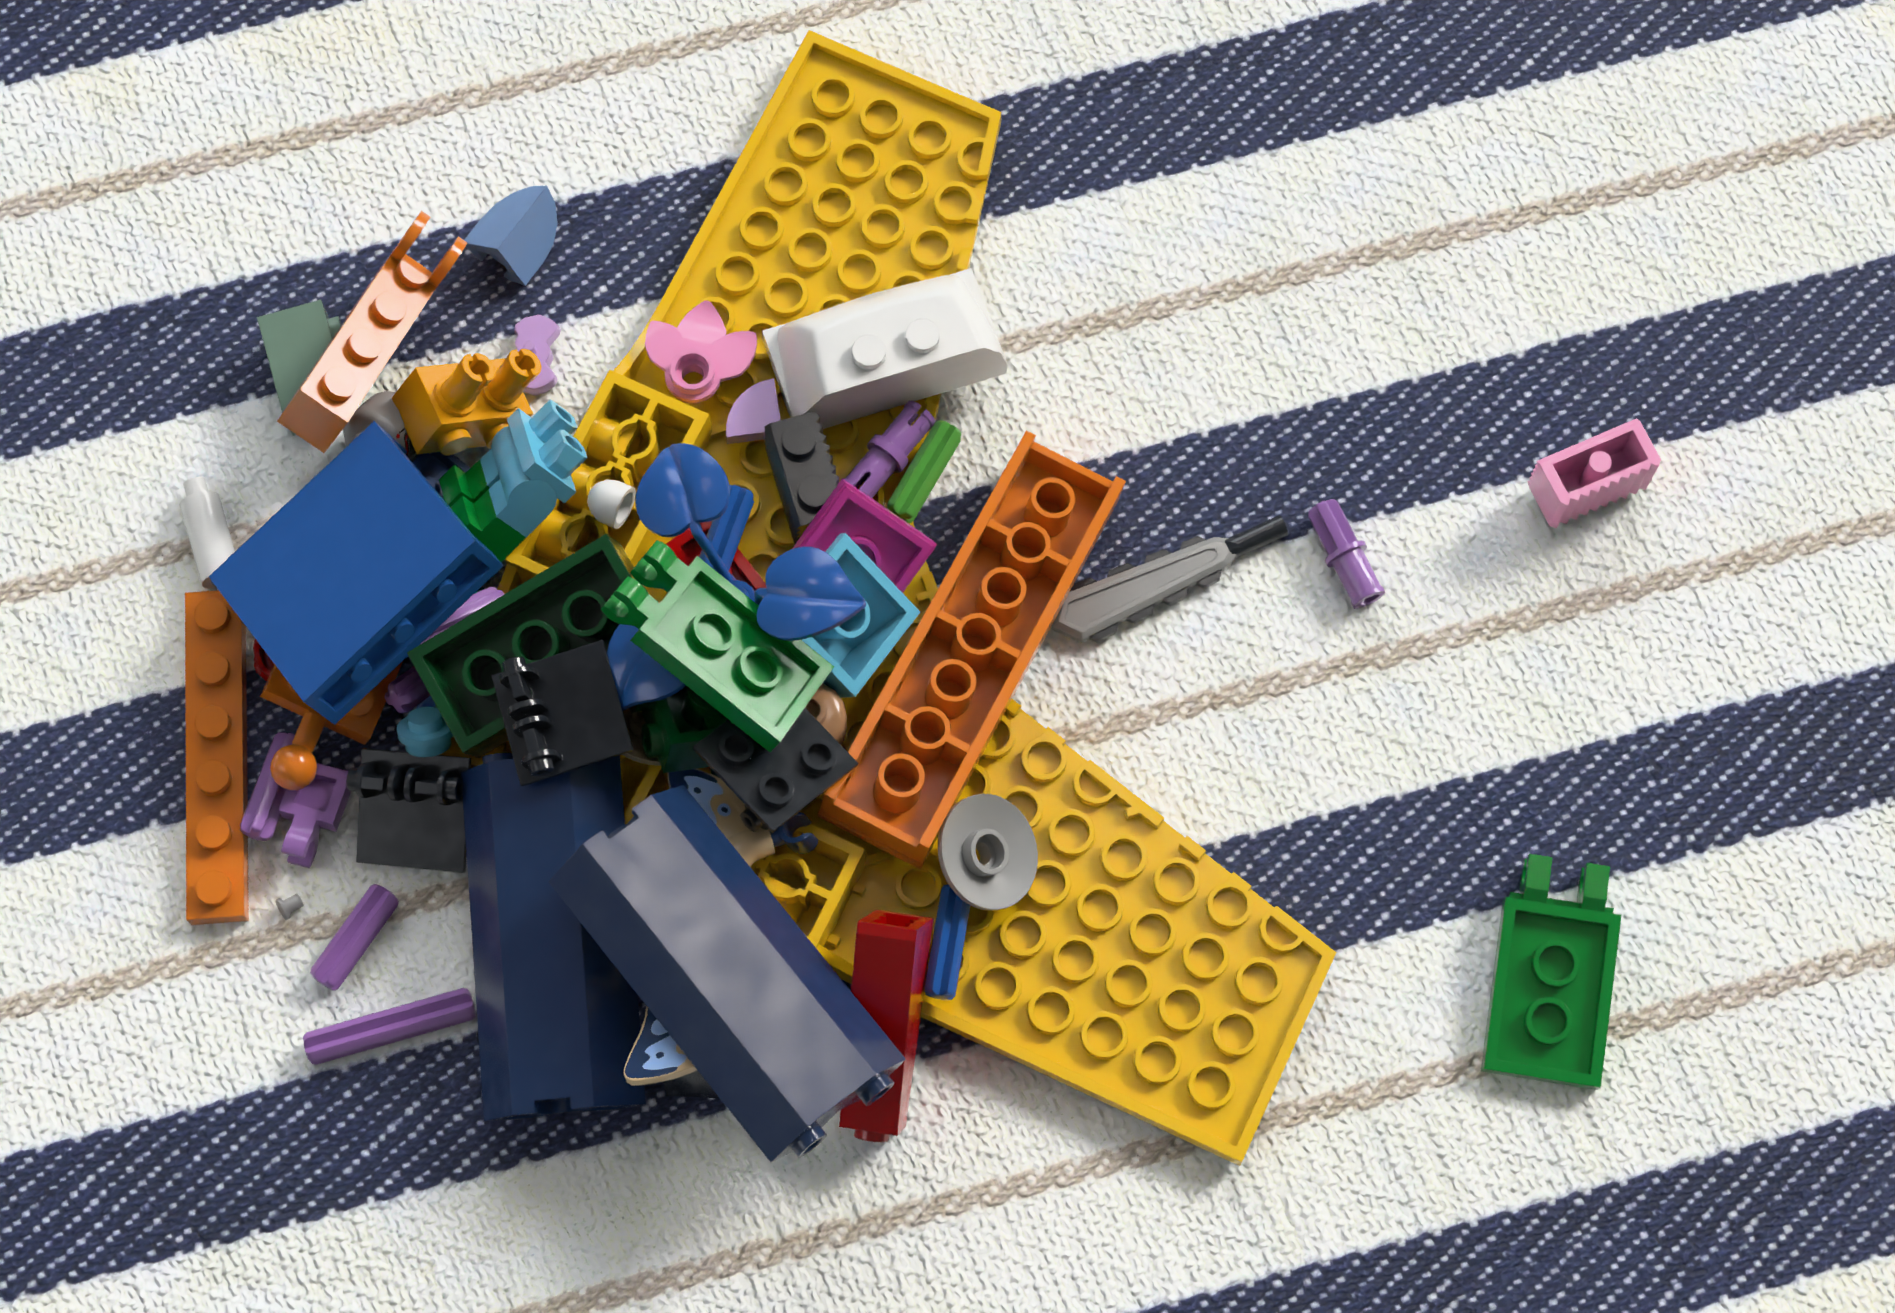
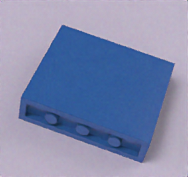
(353, 573)

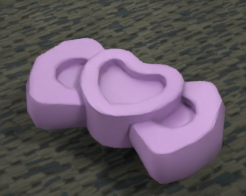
(537, 335)

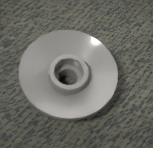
(1004, 847)

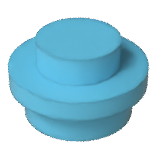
(424, 732)

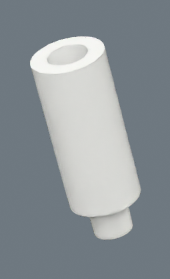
(205, 528)

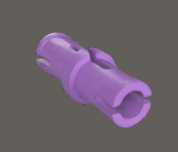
(890, 450)

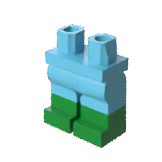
(517, 478)

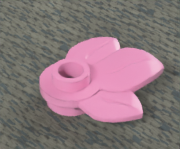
(699, 347)

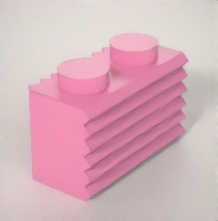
(1594, 473)

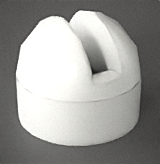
(611, 502)

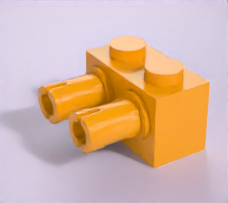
(464, 401)

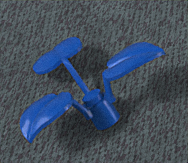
(804, 586)

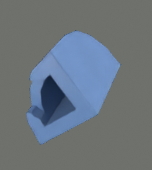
(517, 232)

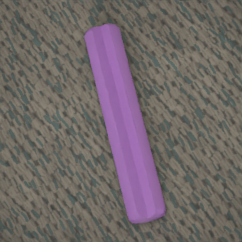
(389, 1026)

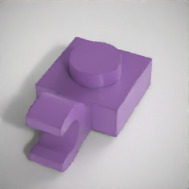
(313, 808)

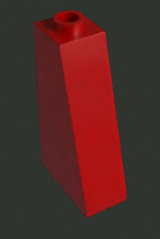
(890, 985)

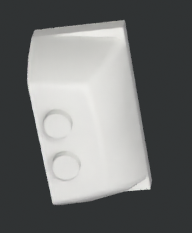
(885, 349)

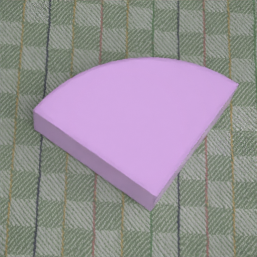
(752, 412)

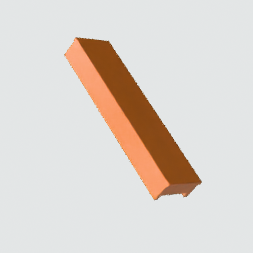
(970, 651)

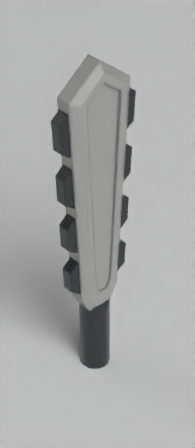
(1131, 592)

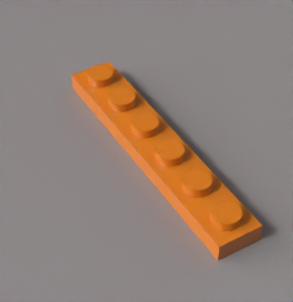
(215, 761)

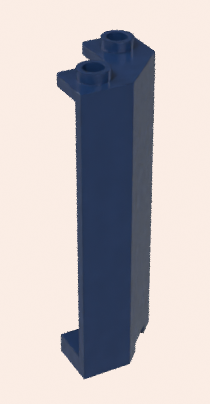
(727, 973)
(547, 996)

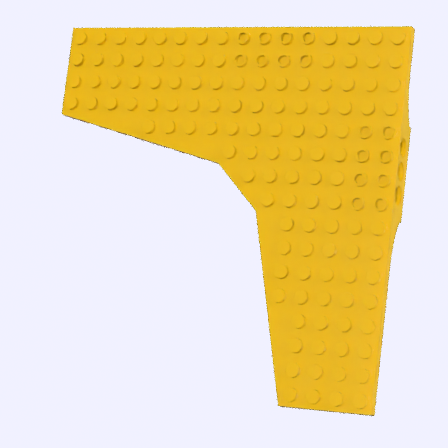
(1133, 950)

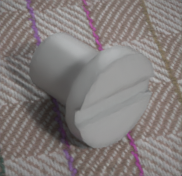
(289, 905)

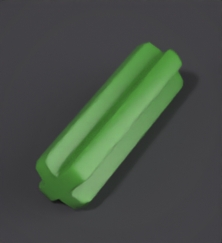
(924, 470)

